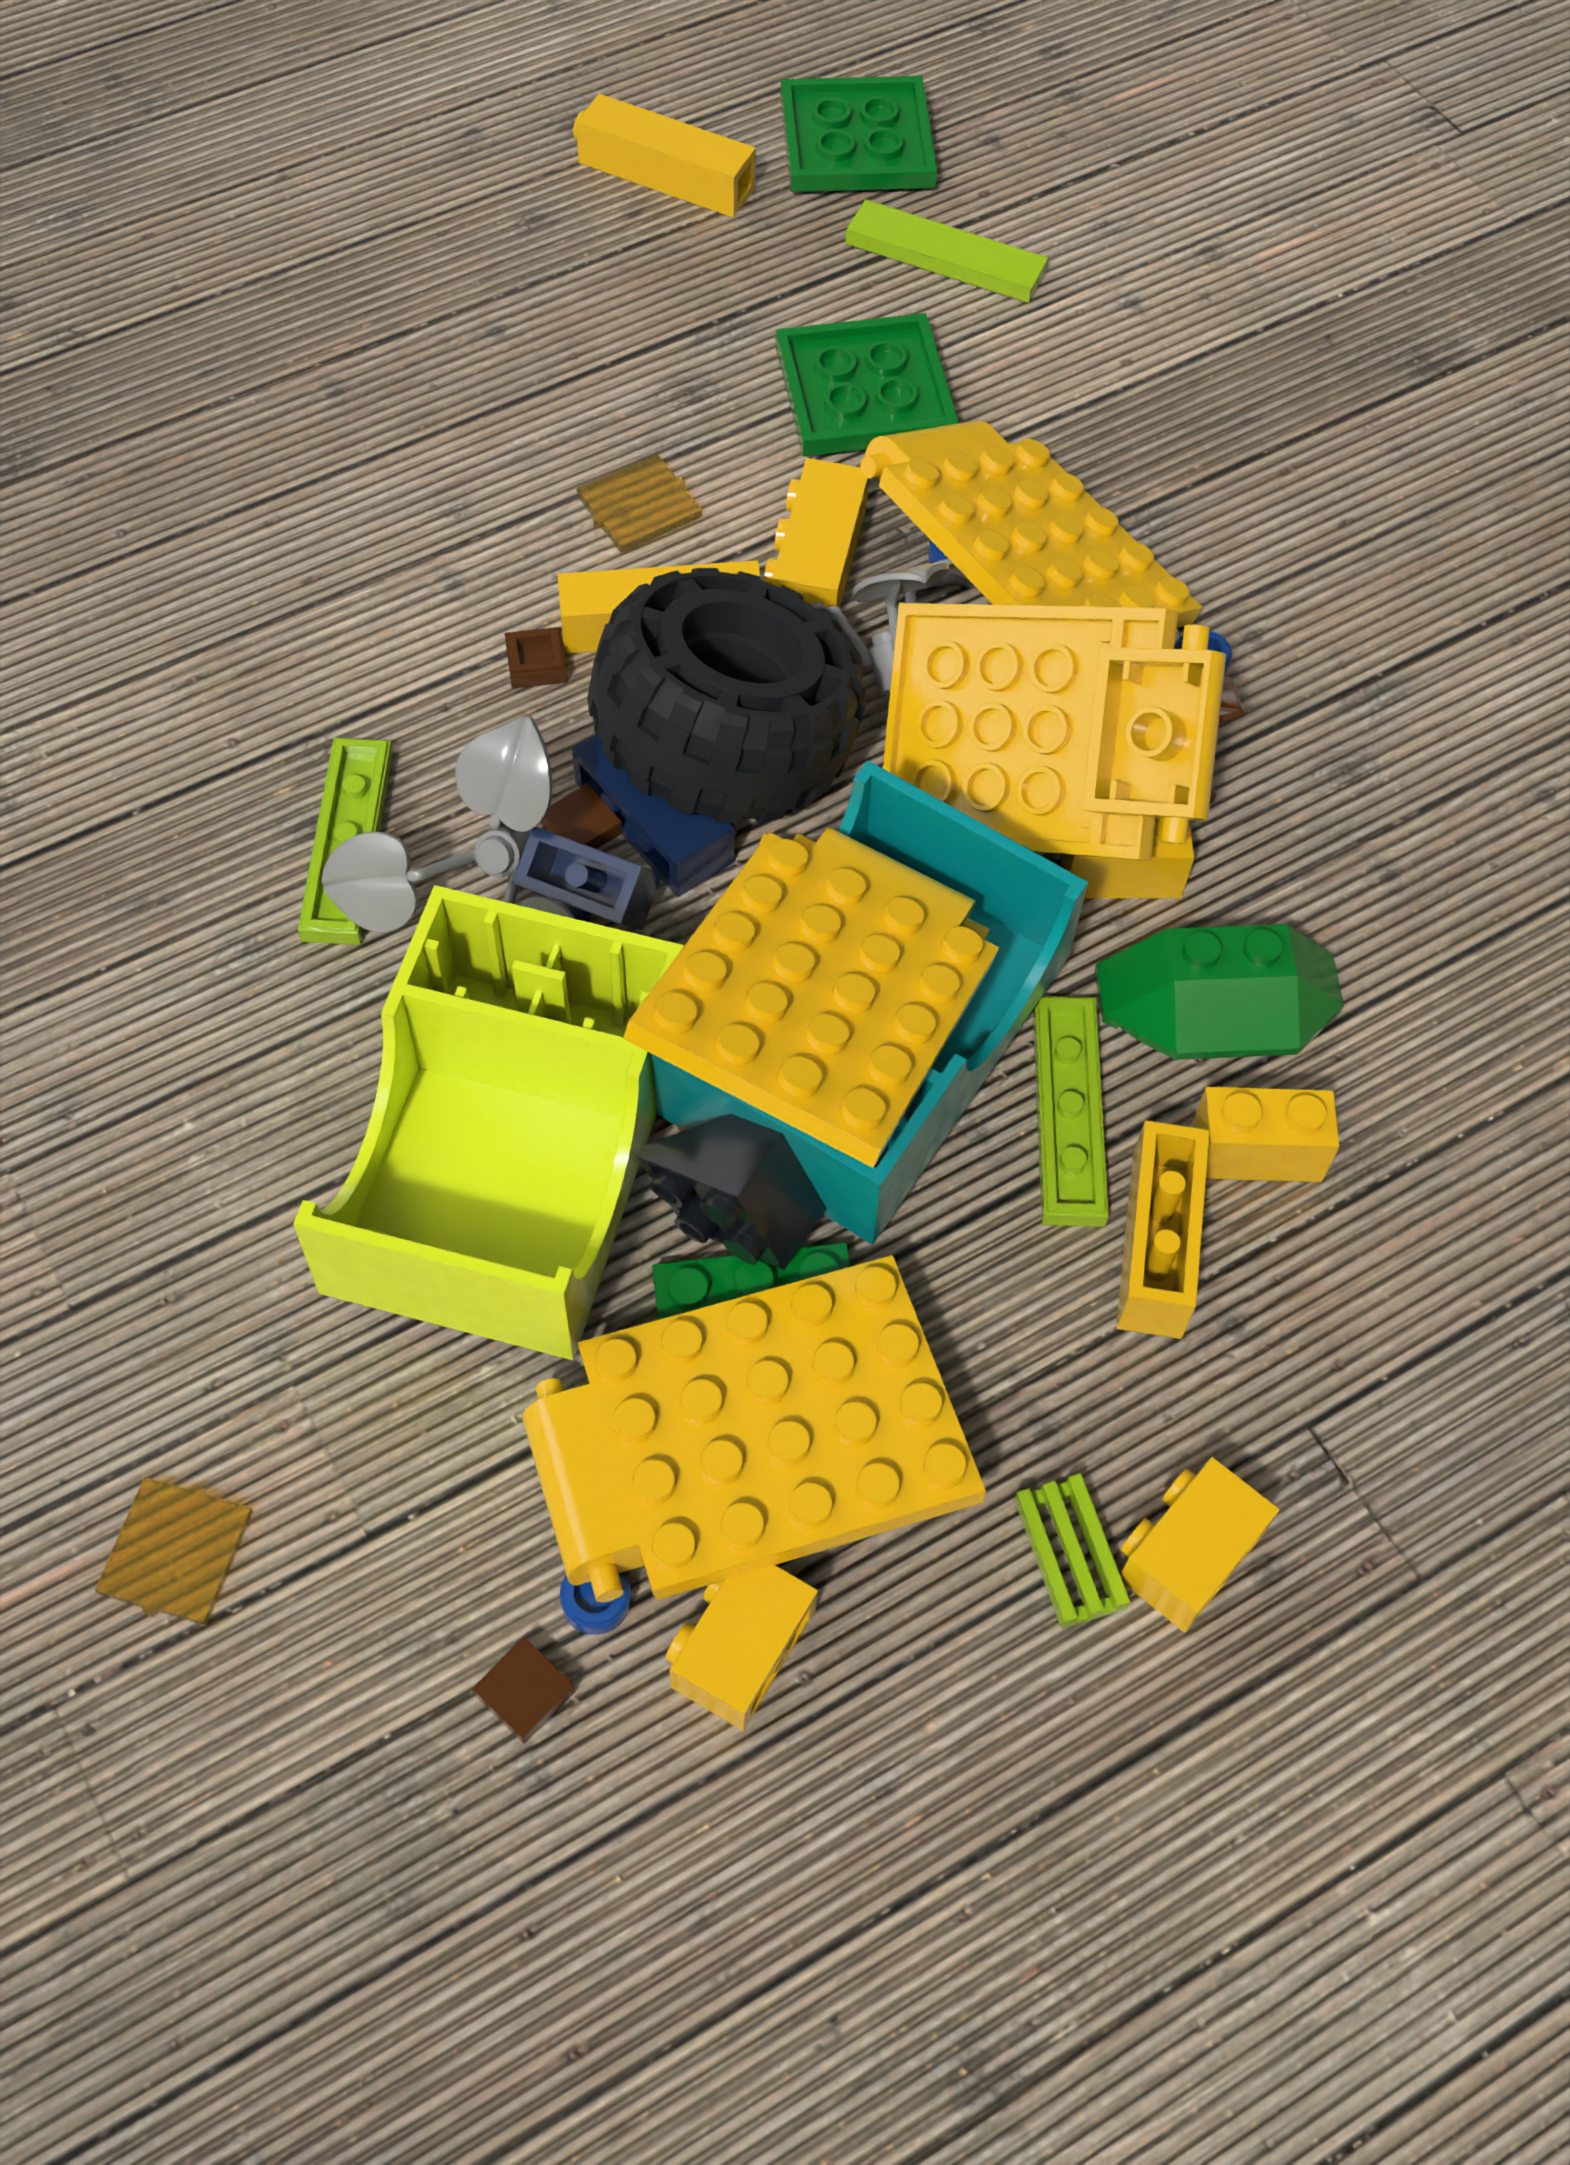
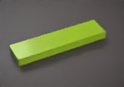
(946, 250)
(349, 806)
(1069, 1112)

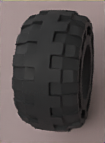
(725, 695)

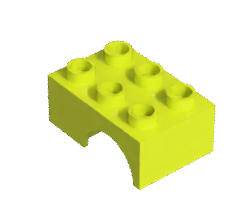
(496, 1126)

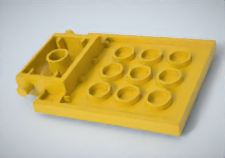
(1019, 521)
(1057, 721)
(820, 988)
(749, 1435)

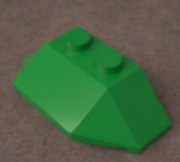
(1221, 991)

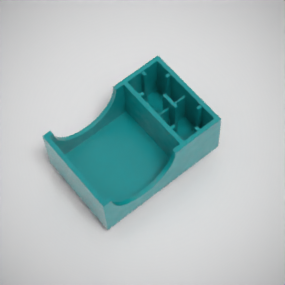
(1030, 916)

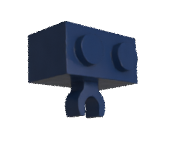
(586, 879)

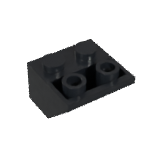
(736, 1188)

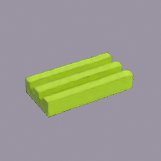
(1053, 1496)

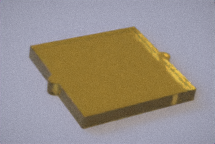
(639, 503)
(174, 1551)

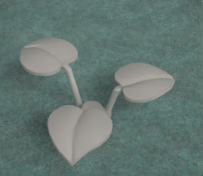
(890, 585)
(496, 775)

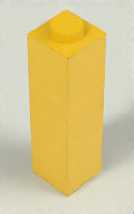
(665, 155)
(592, 596)

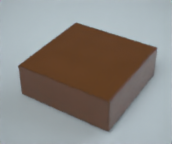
(536, 657)
(583, 818)
(524, 1690)

